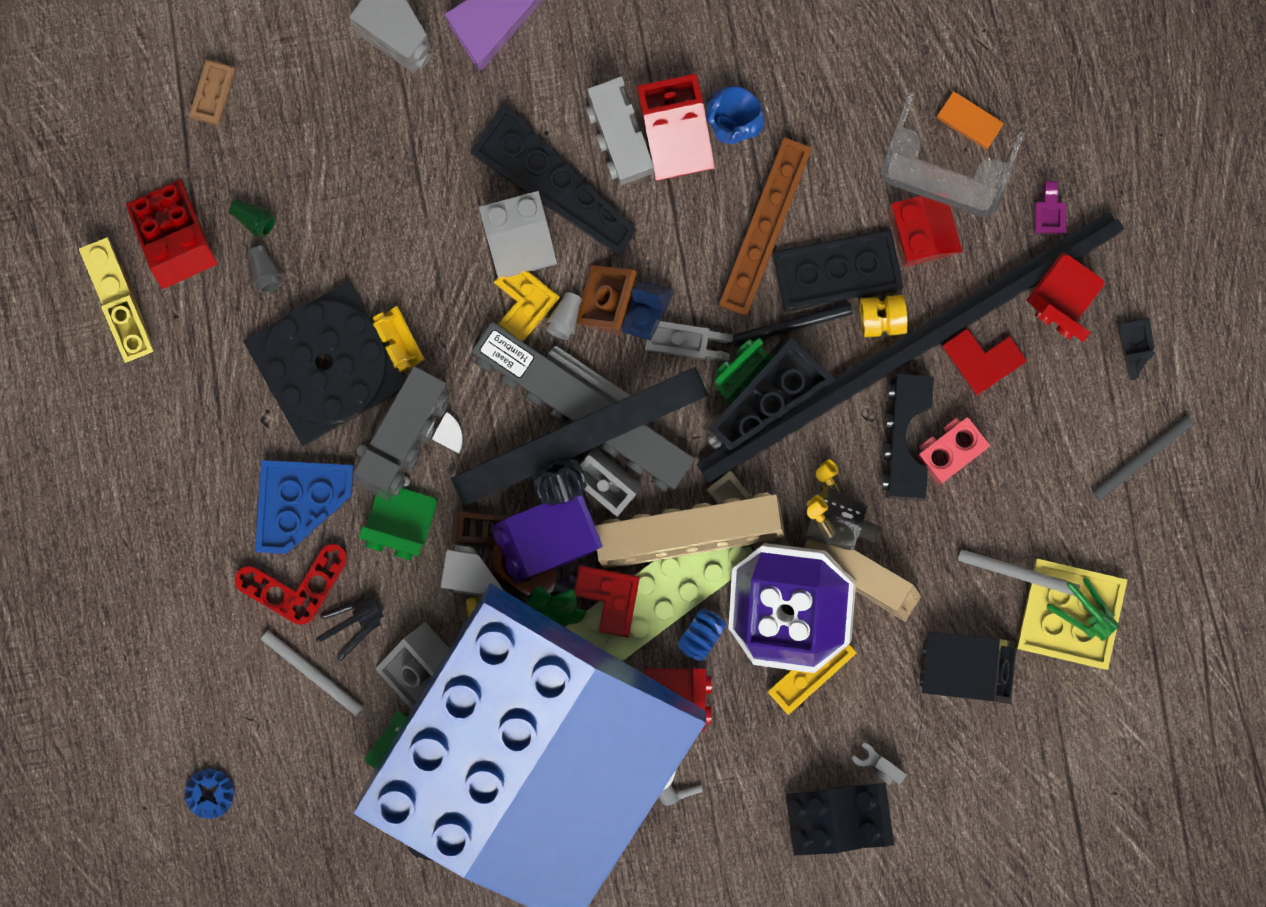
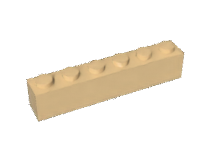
(690, 531)

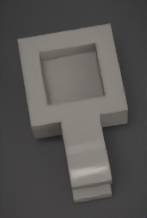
(885, 770)

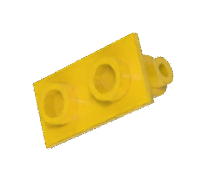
(403, 347)

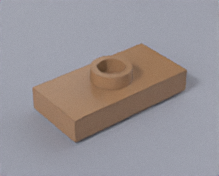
(212, 92)

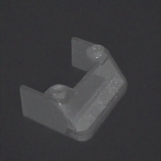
(973, 195)

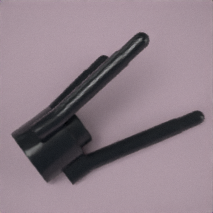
(365, 613)

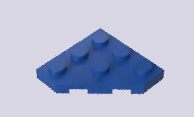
(297, 501)

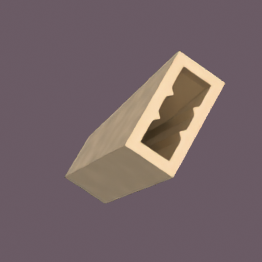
(873, 580)

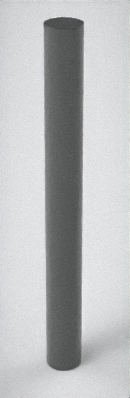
(1142, 458)

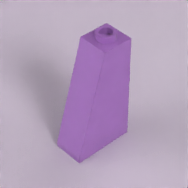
(487, 25)

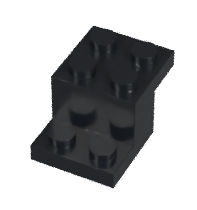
(839, 819)

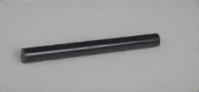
(793, 324)

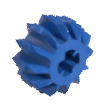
(701, 635)

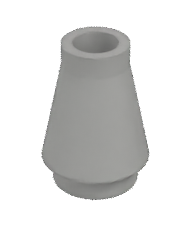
(564, 318)

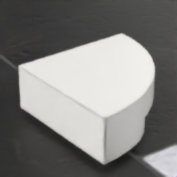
(449, 434)

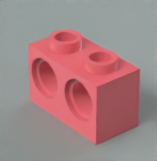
(956, 456)

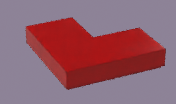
(979, 368)
(616, 591)

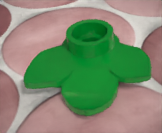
(558, 608)

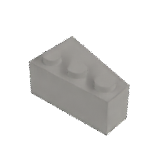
(618, 132)

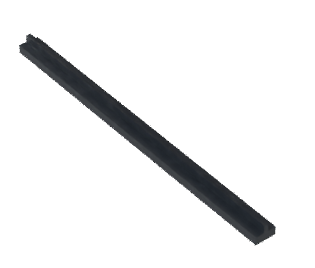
(911, 346)

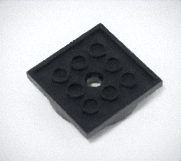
(327, 399)

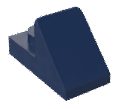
(647, 309)

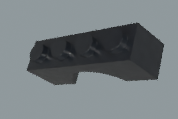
(905, 476)

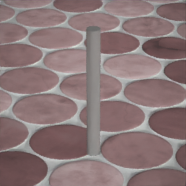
(1015, 571)
(312, 673)

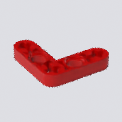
(291, 597)

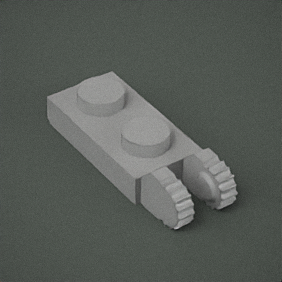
(687, 341)

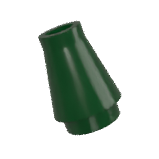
(252, 217)

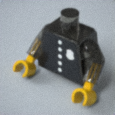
(835, 516)

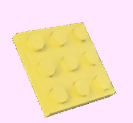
(1054, 637)

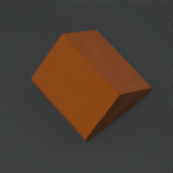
(606, 298)

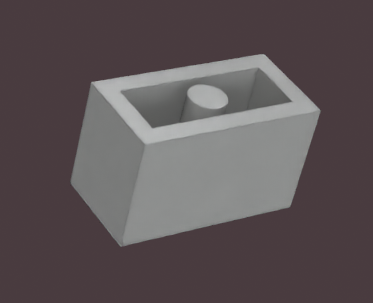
(608, 481)

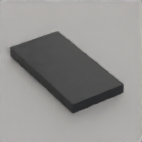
(837, 270)

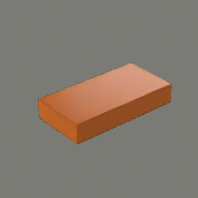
(970, 120)

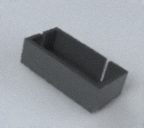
(401, 434)

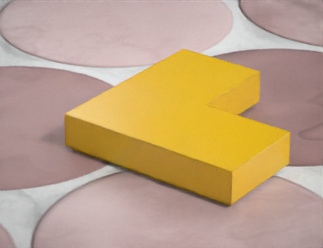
(531, 306)

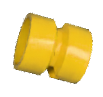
(893, 320)

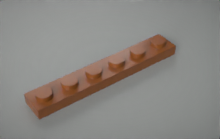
(765, 227)

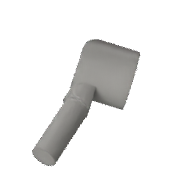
(670, 797)

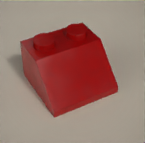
(923, 230)

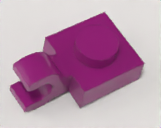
(1049, 215)

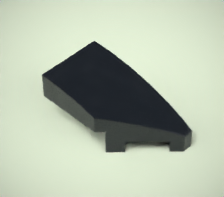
(1136, 344)

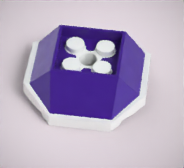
(814, 589)

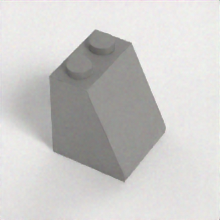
(393, 30)
(518, 235)

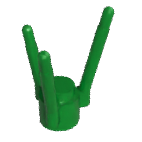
(1100, 621)

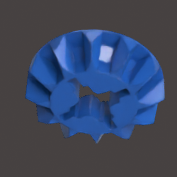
(224, 793)

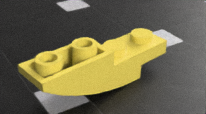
(117, 299)

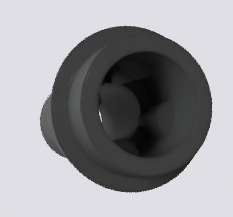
(264, 272)

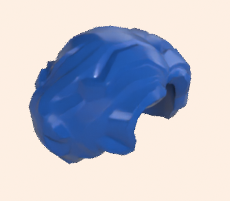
(734, 114)

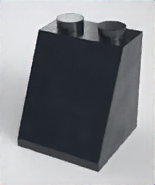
(968, 667)

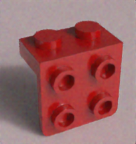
(1065, 296)
(688, 683)

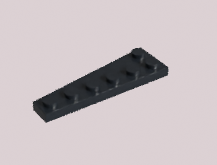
(533, 166)

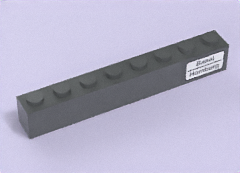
(574, 400)

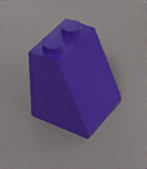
(546, 538)

